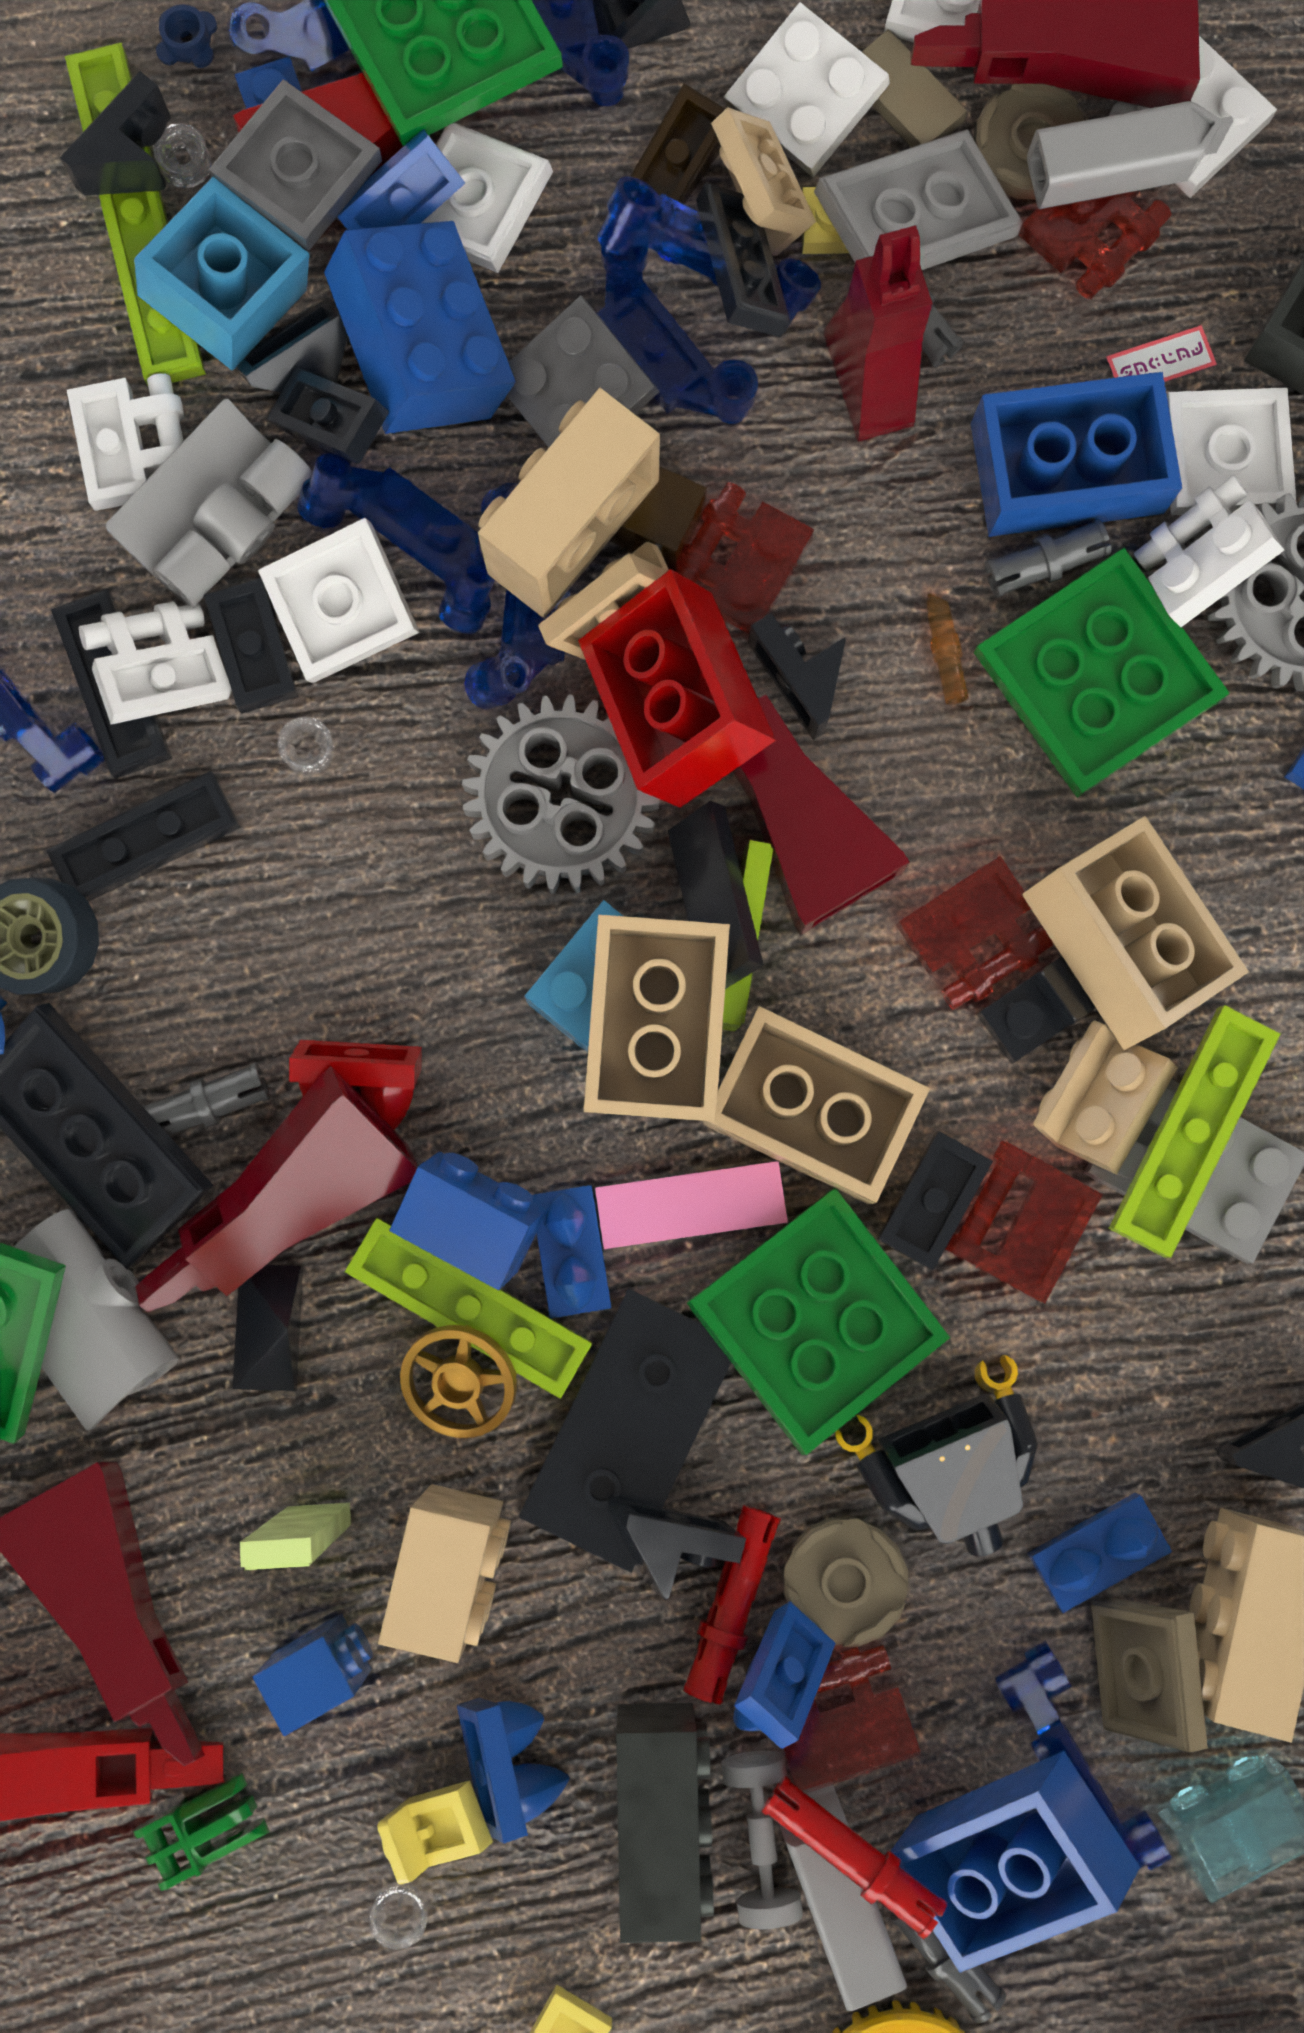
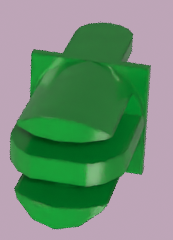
(195, 1833)

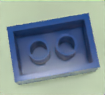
(419, 325)
(1075, 454)
(1017, 1861)

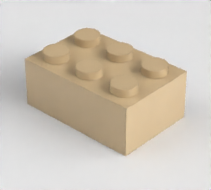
(569, 501)
(1135, 933)
(656, 1018)
(817, 1106)
(441, 1573)
(1251, 1624)

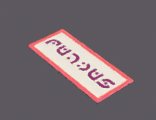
(1172, 355)

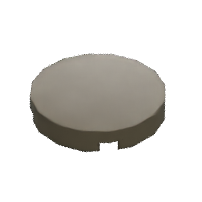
(1009, 125)
(847, 1579)

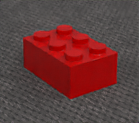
(675, 690)

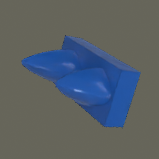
(404, 188)
(572, 1252)
(1099, 1552)
(783, 1677)
(507, 1792)

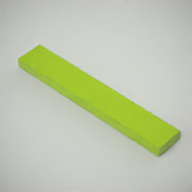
(132, 223)

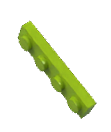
(1194, 1131)
(448, 1296)

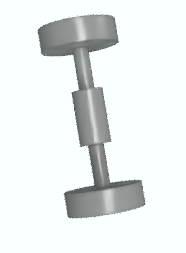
(769, 1905)

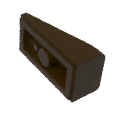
(681, 146)

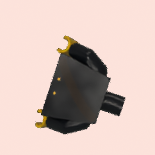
(956, 1467)

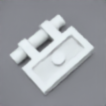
(110, 437)
(1217, 560)
(158, 677)

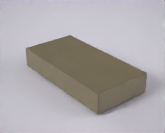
(914, 100)

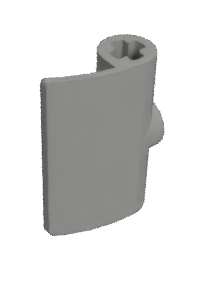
(209, 503)
(98, 1335)

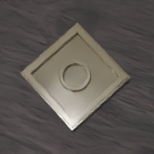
(1149, 1673)

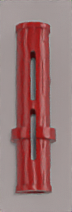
(725, 1625)
(855, 1858)

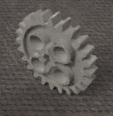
(1267, 631)
(539, 844)

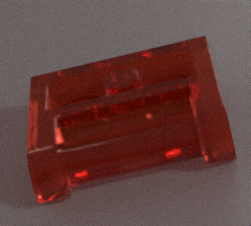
(1041, 1232)

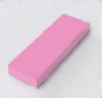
(691, 1205)

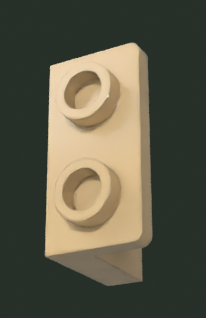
(763, 177)
(602, 597)
(1103, 1098)

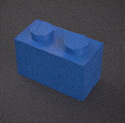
(468, 1218)
(314, 1673)

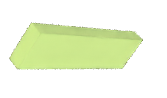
(295, 1536)

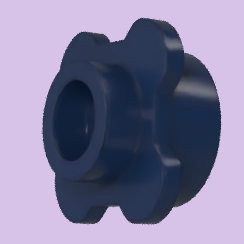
(181, 22)

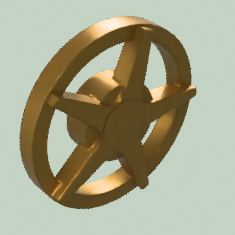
(458, 1381)

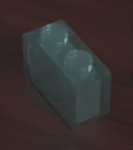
(1237, 1826)

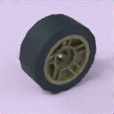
(67, 939)

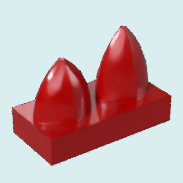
(382, 1071)

